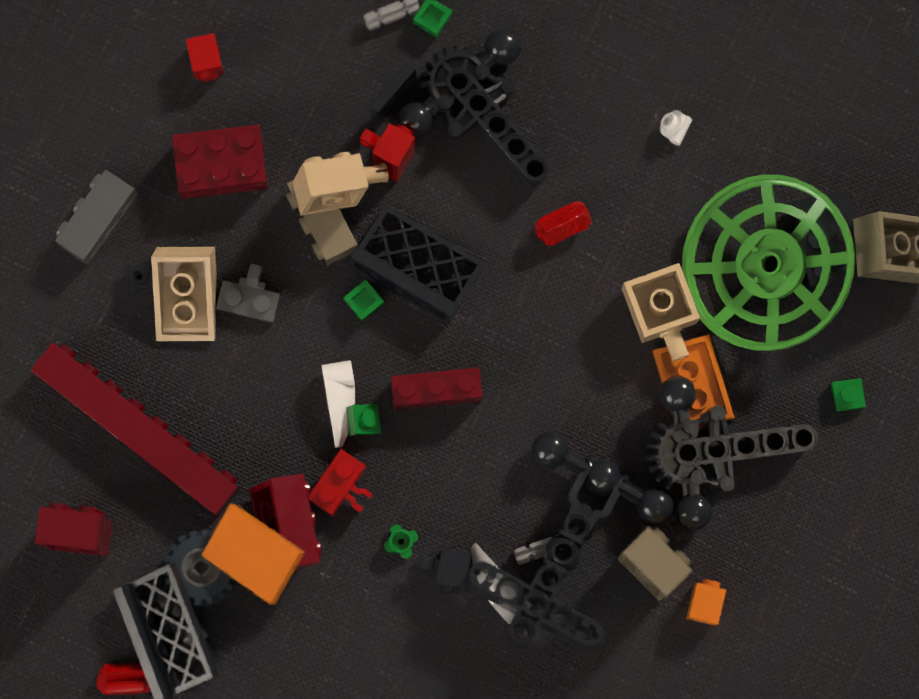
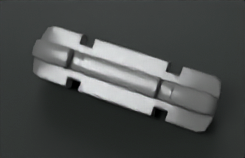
(390, 13)
(534, 551)

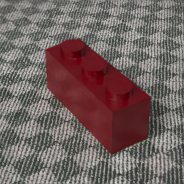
(436, 388)

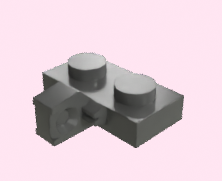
(249, 297)

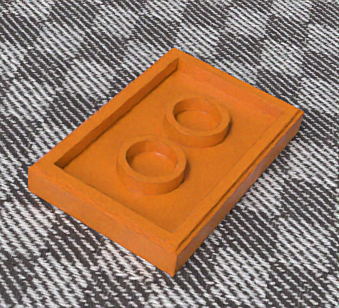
(702, 370)
(252, 553)

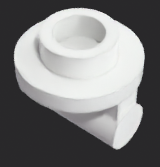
(674, 126)

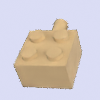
(334, 182)
(662, 307)

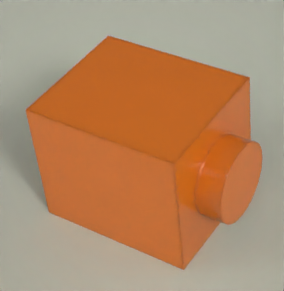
(706, 602)

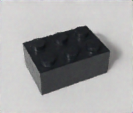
(834, 237)

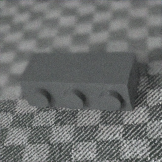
(95, 216)

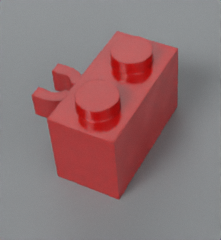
(393, 148)
(338, 483)

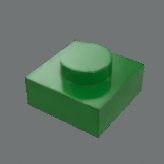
(432, 17)
(363, 300)
(848, 395)
(363, 420)

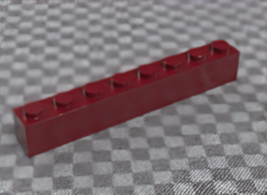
(135, 429)

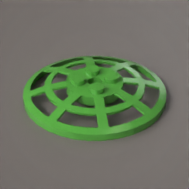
(752, 257)

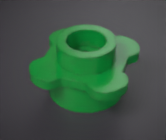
(403, 549)

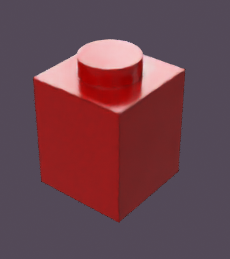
(205, 57)

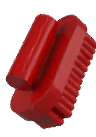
(563, 223)
(122, 679)

